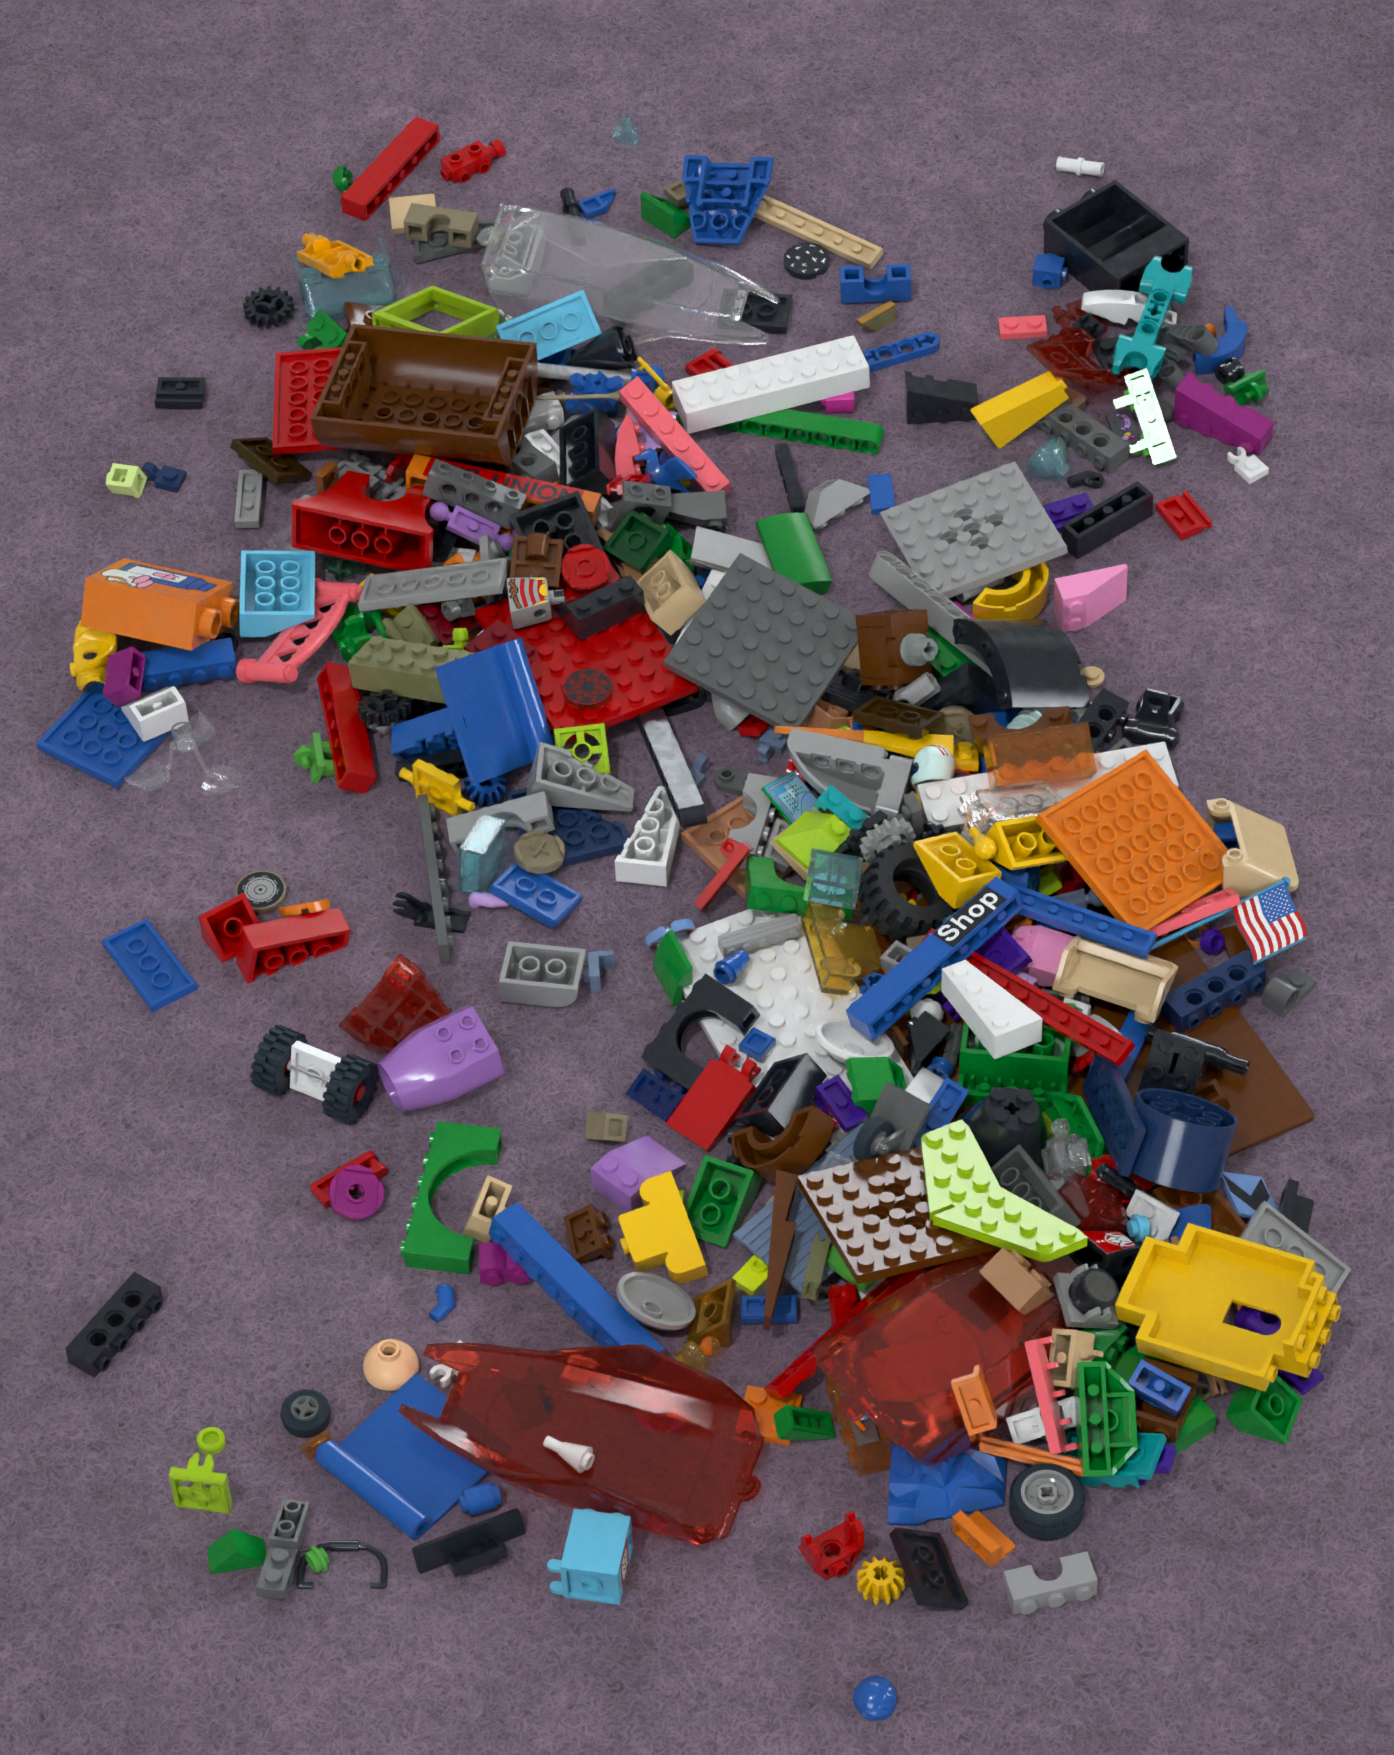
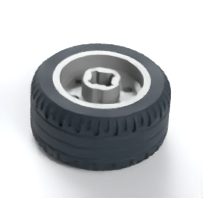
(1046, 1501)

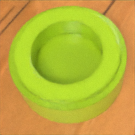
(211, 1440)

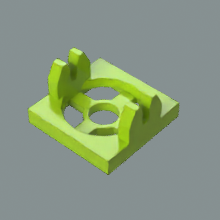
(595, 730)
(198, 1495)

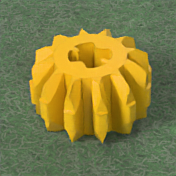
(880, 1580)

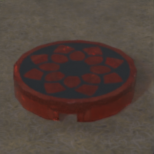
(587, 689)

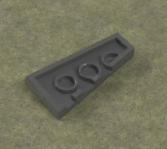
(439, 245)

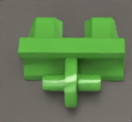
(313, 758)

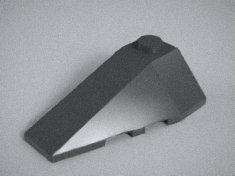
(696, 508)

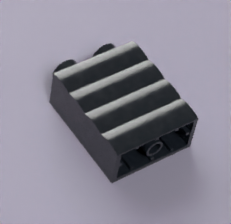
(1112, 239)

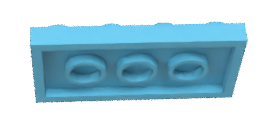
(554, 325)

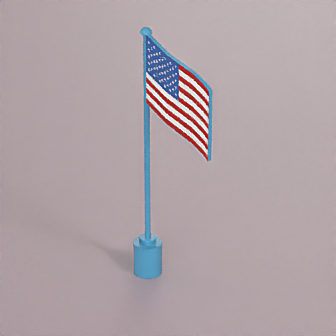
(1265, 921)

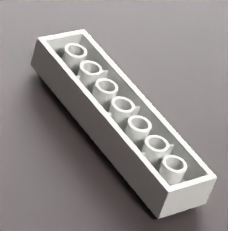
(770, 384)

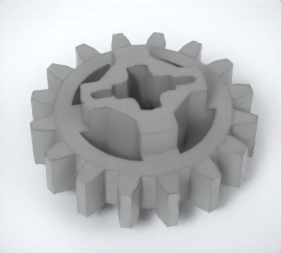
(885, 835)

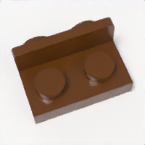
(588, 1234)

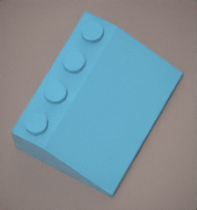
(275, 591)

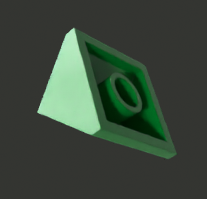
(664, 215)

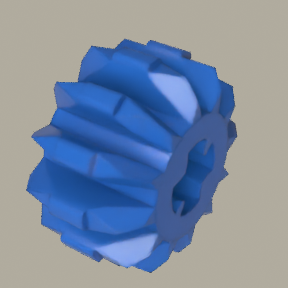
(486, 794)

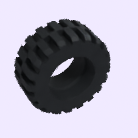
(885, 905)

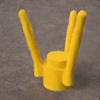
(663, 392)

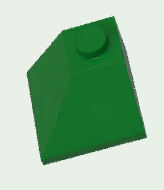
(1265, 1413)

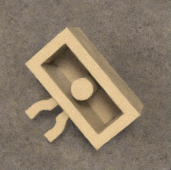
(488, 1203)
(1068, 1349)

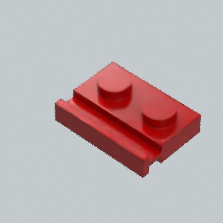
(616, 483)
(1183, 515)

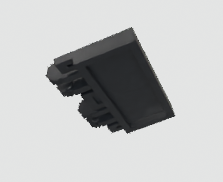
(850, 693)

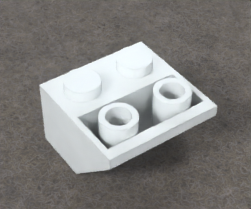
(156, 712)

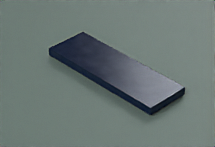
(1114, 1113)

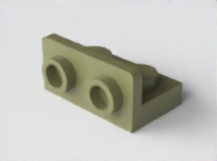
(410, 627)

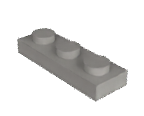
(249, 499)

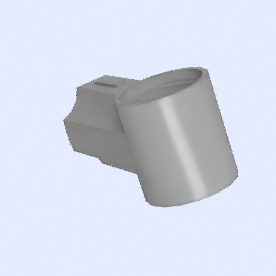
(918, 690)

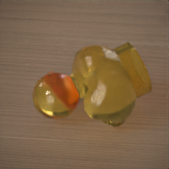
(693, 1354)

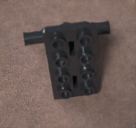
(1180, 1061)

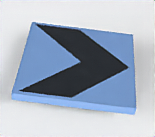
(1246, 1193)

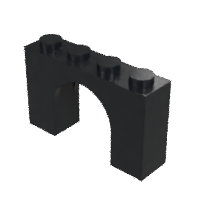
(706, 1001)

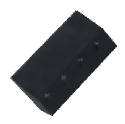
(588, 452)

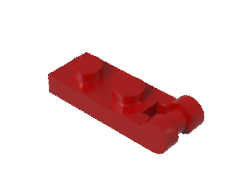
(367, 1159)

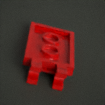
(714, 1100)

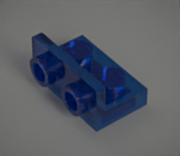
(655, 1094)

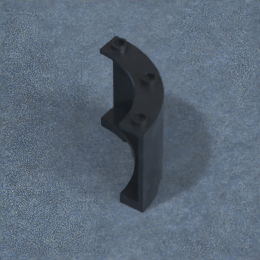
(1028, 662)

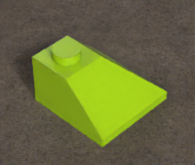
(813, 831)

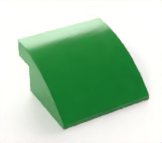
(1036, 1067)

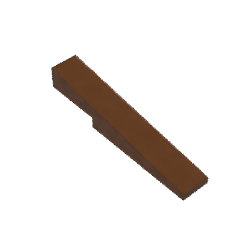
(781, 1241)

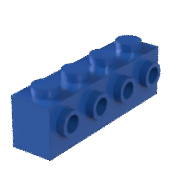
(183, 667)

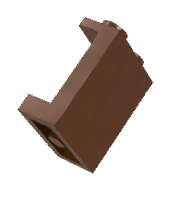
(1155, 1421)

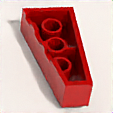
(289, 940)

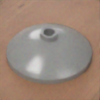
(655, 1301)

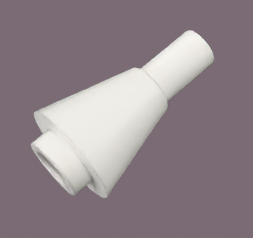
(576, 1455)

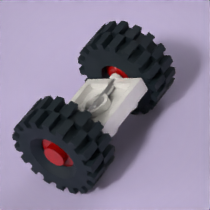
(341, 1083)

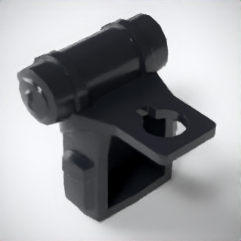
(1155, 719)

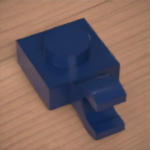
(166, 478)

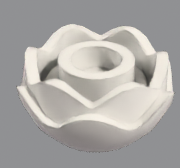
(928, 1005)

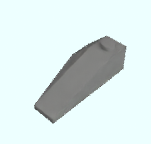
(574, 783)

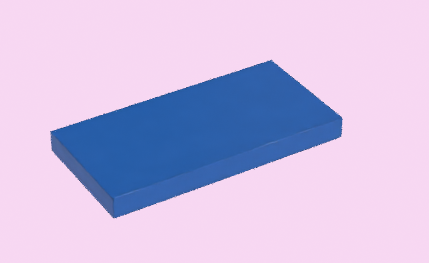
(149, 965)

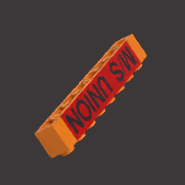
(536, 490)

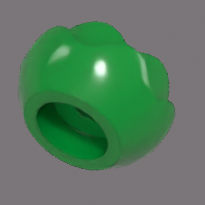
(342, 178)

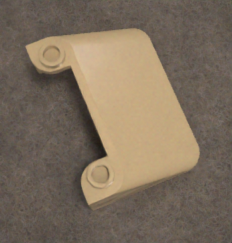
(1262, 851)
(1115, 977)

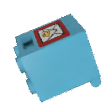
(594, 1557)

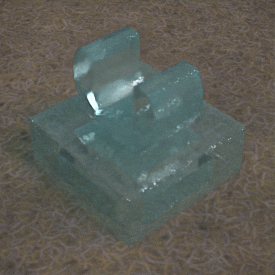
(626, 132)

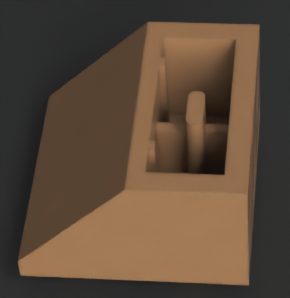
(1014, 1280)

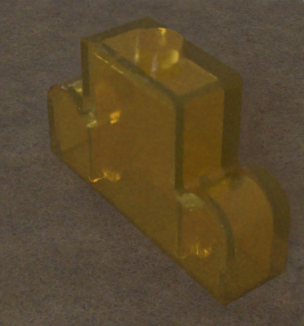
(839, 949)

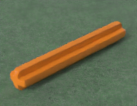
(1028, 1454)

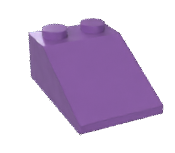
(627, 1167)

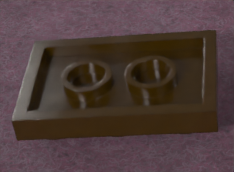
(277, 468)
(898, 717)

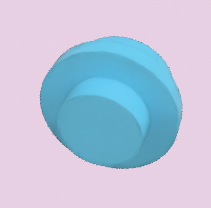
(1138, 1227)

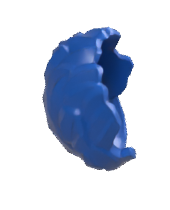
(875, 1698)

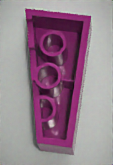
(1220, 417)

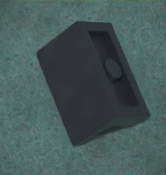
(1295, 1207)

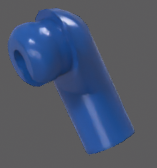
(446, 1302)

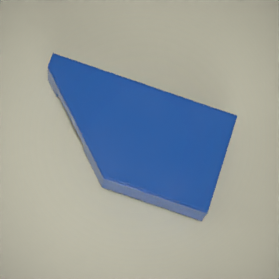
(597, 204)

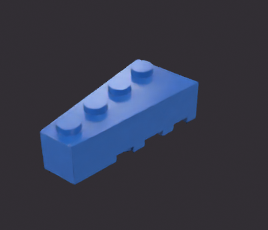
(424, 736)

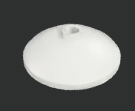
(845, 1042)

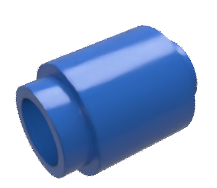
(480, 1498)

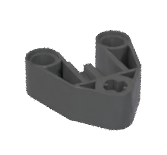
(1175, 337)

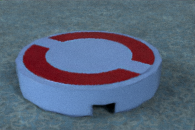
(679, 927)

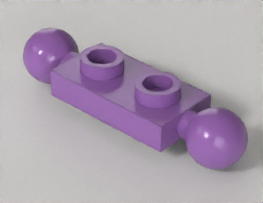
(470, 525)

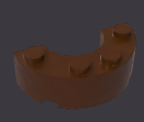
(985, 724)
(791, 1151)

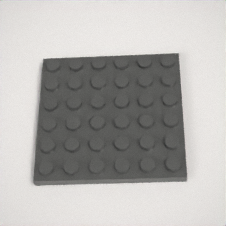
(765, 644)

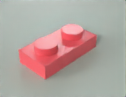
(1022, 327)

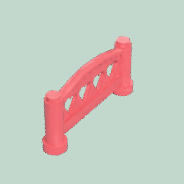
(270, 667)

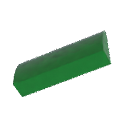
(794, 550)

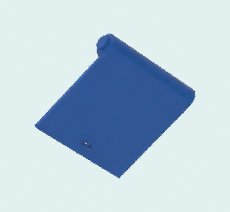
(494, 709)
(398, 1465)

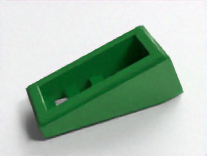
(788, 1427)

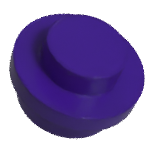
(1212, 941)

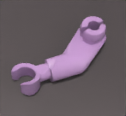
(487, 900)

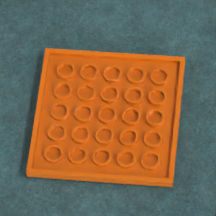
(1137, 843)

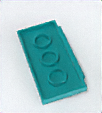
(1138, 1466)

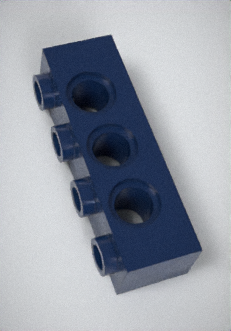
(1213, 991)

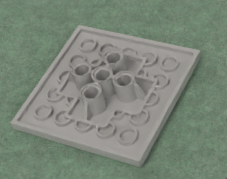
(974, 531)

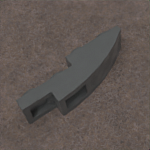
(284, 1549)

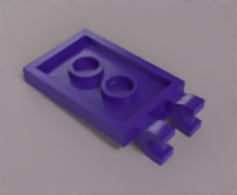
(1001, 950)

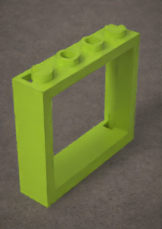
(478, 317)

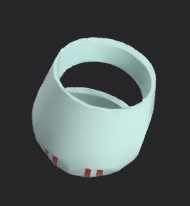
(933, 763)

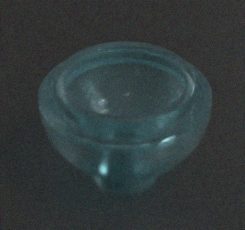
(1049, 459)

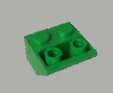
(869, 1077)

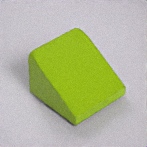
(1050, 879)

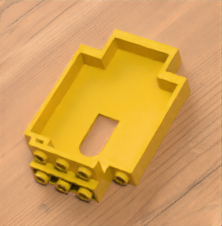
(1187, 1290)

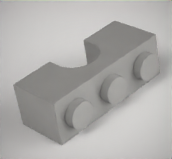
(1029, 1593)

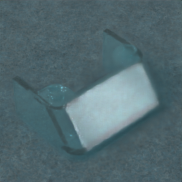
(368, 287)

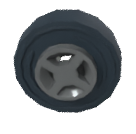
(301, 1403)

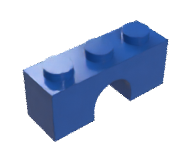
(892, 286)

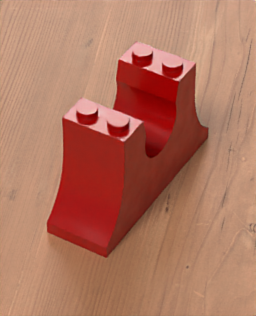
(365, 530)

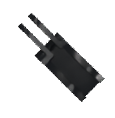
(423, 913)

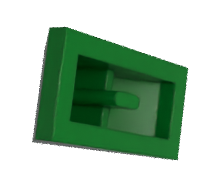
(236, 1552)

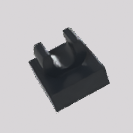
(1090, 325)

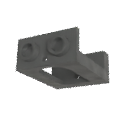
(636, 495)

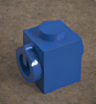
(1049, 271)

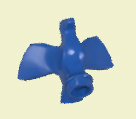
(666, 470)

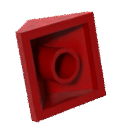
(223, 926)

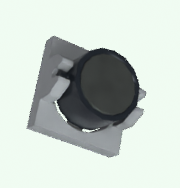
(1091, 1293)

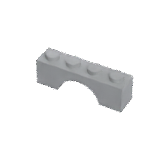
(762, 809)
(527, 812)

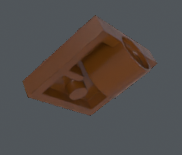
(537, 557)

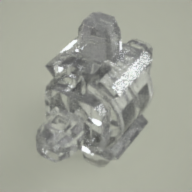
(1065, 1153)

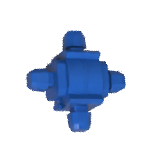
(594, 384)

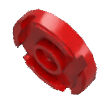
(585, 568)

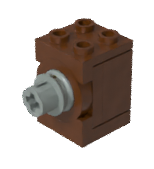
(894, 647)

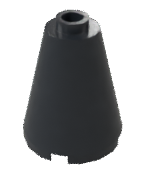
(607, 351)

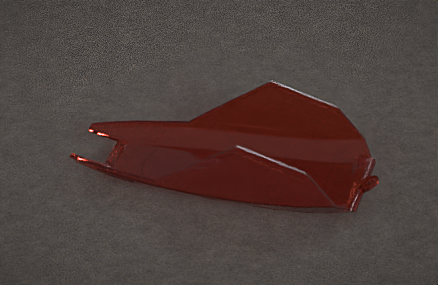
(911, 1344)
(663, 1434)

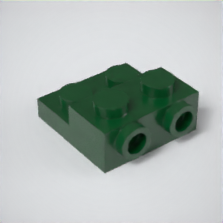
(638, 541)

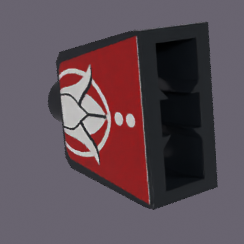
(1109, 1250)

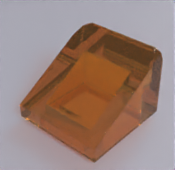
(309, 1448)

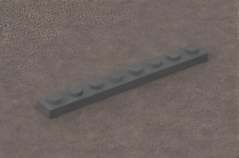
(436, 884)

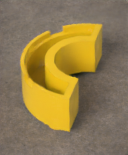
(1018, 602)

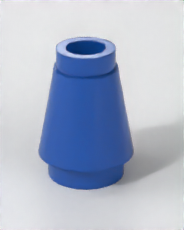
(729, 968)

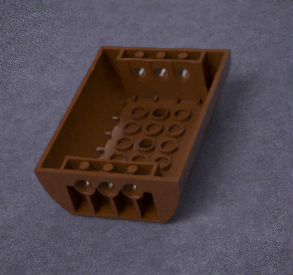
(427, 378)

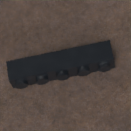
(447, 761)

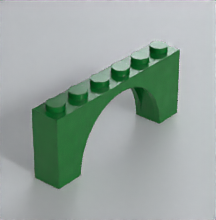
(451, 1150)

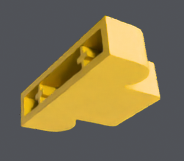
(662, 1232)

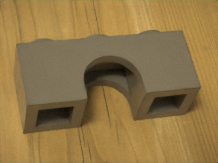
(425, 220)

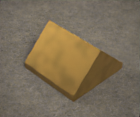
(715, 1314)

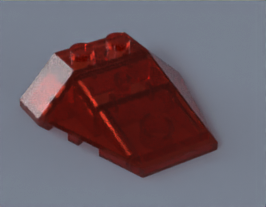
(1068, 359)
(395, 1007)

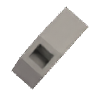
(831, 500)

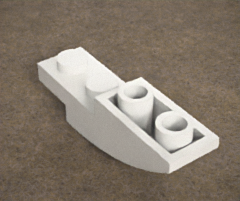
(1119, 306)
(1029, 1424)

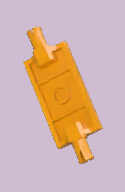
(332, 257)

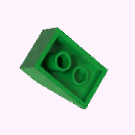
(720, 1200)

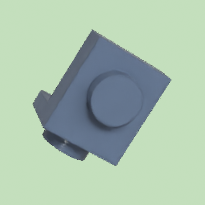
(598, 962)

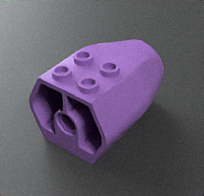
(440, 1062)

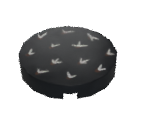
(806, 261)

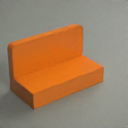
(975, 1402)
(982, 1537)

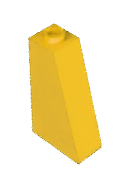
(1020, 407)

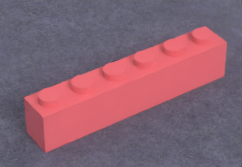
(672, 436)

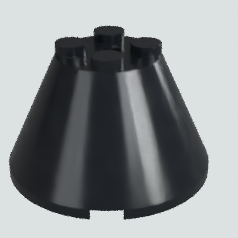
(1004, 1121)

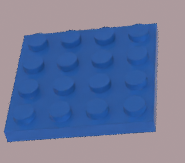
(98, 739)

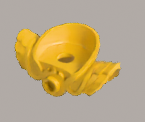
(87, 641)

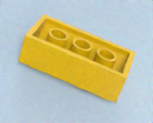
(1023, 844)

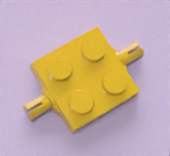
(441, 787)

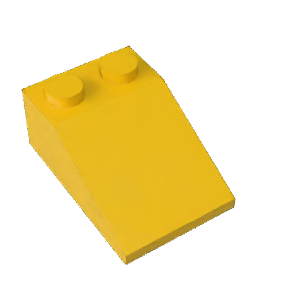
(954, 867)

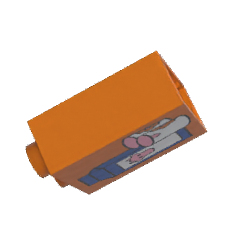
(158, 604)

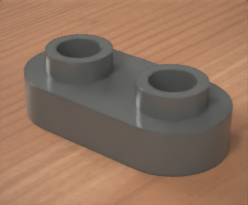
(730, 780)

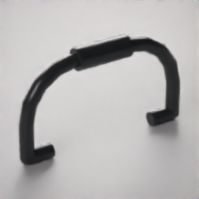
(346, 1546)

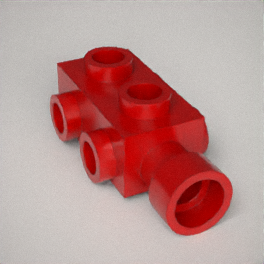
(470, 160)

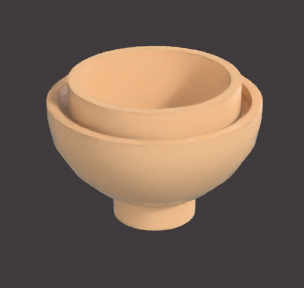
(393, 1370)

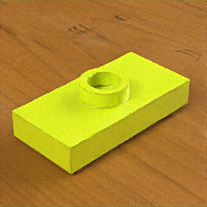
(752, 1276)

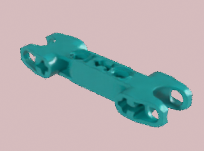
(1163, 289)

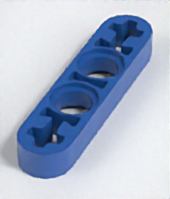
(897, 355)

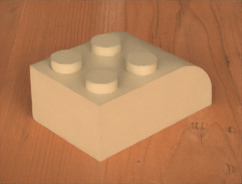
(671, 593)

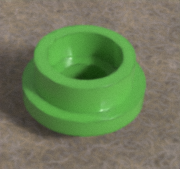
(317, 1559)

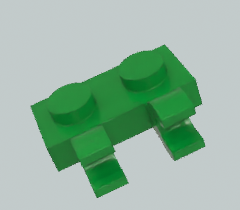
(326, 330)

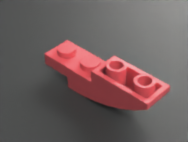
(628, 447)

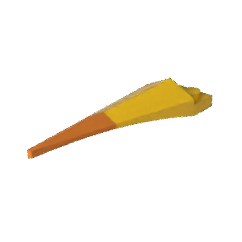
(964, 752)

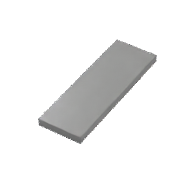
(434, 584)

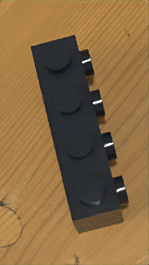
(1107, 519)

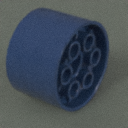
(1183, 1140)

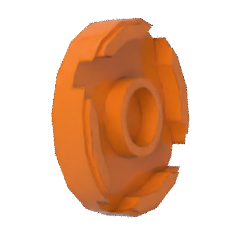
(305, 907)

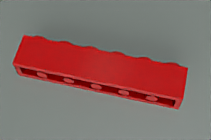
(390, 168)
(345, 730)

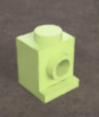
(126, 480)

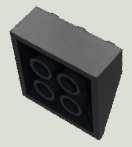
(560, 519)

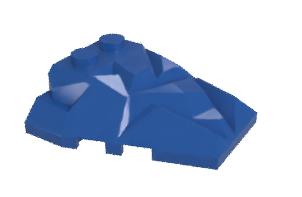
(724, 196)
(963, 1483)

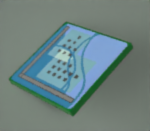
(790, 796)

